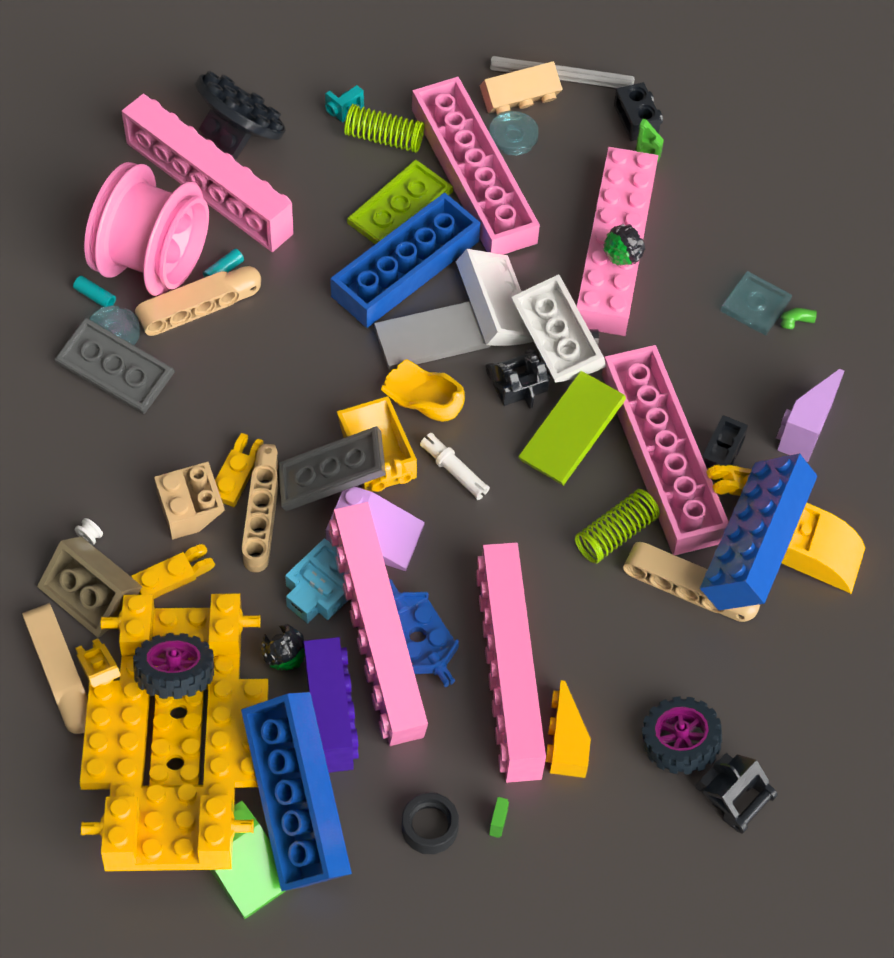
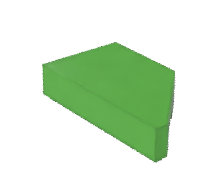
(649, 140)

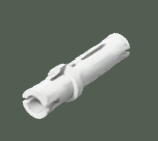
(446, 458)

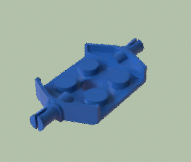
(438, 647)

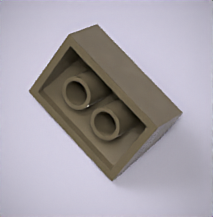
(86, 583)

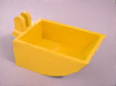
(398, 454)
(825, 549)

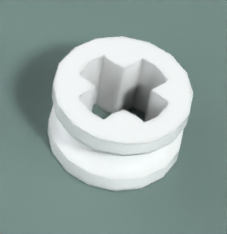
(89, 531)

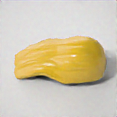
(429, 392)

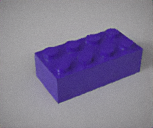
(332, 701)

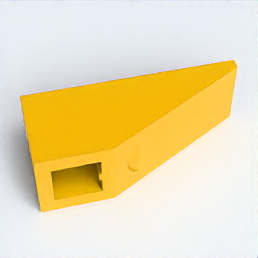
(571, 740)

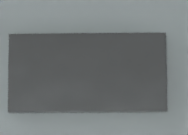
(114, 365)
(331, 468)

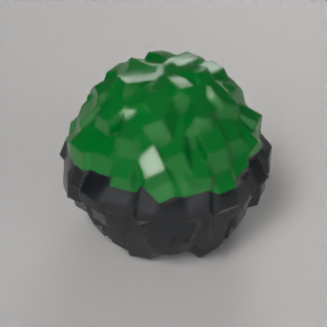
(624, 245)
(284, 650)

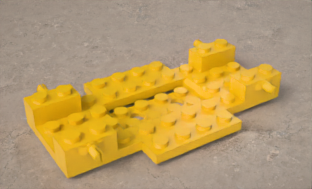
(174, 818)

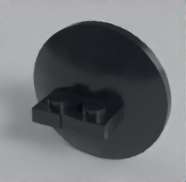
(235, 114)

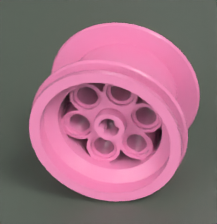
(146, 228)

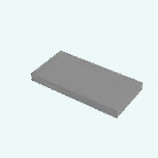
(430, 335)

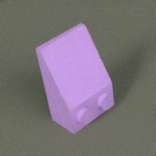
(804, 423)
(394, 527)

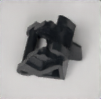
(523, 386)
(729, 780)

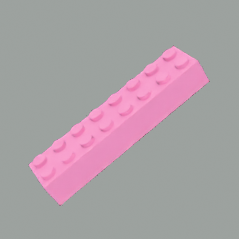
(475, 166)
(223, 181)
(625, 200)
(666, 450)
(378, 623)
(510, 663)

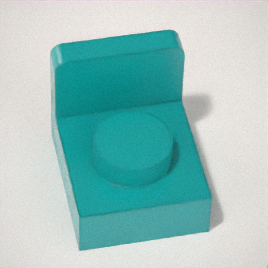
(339, 106)

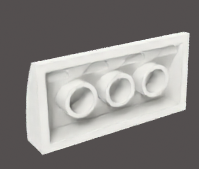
(558, 330)

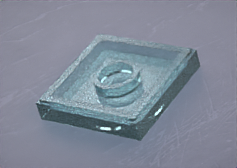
(756, 303)

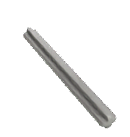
(565, 73)

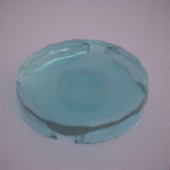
(514, 132)
(119, 322)

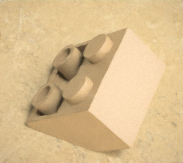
(189, 499)

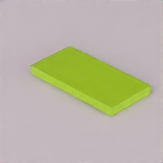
(398, 201)
(572, 427)

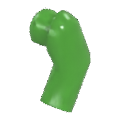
(797, 314)

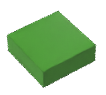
(499, 817)

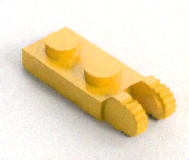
(236, 471)
(733, 476)
(173, 572)
(98, 664)

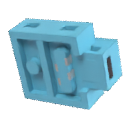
(316, 584)

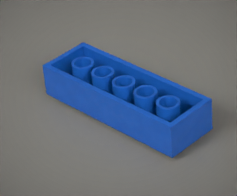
(405, 260)
(759, 532)
(296, 791)

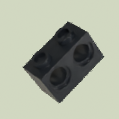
(635, 104)
(725, 443)

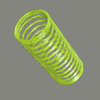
(417, 129)
(597, 546)

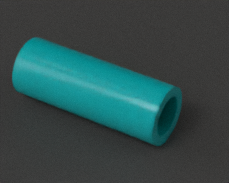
(226, 263)
(94, 292)

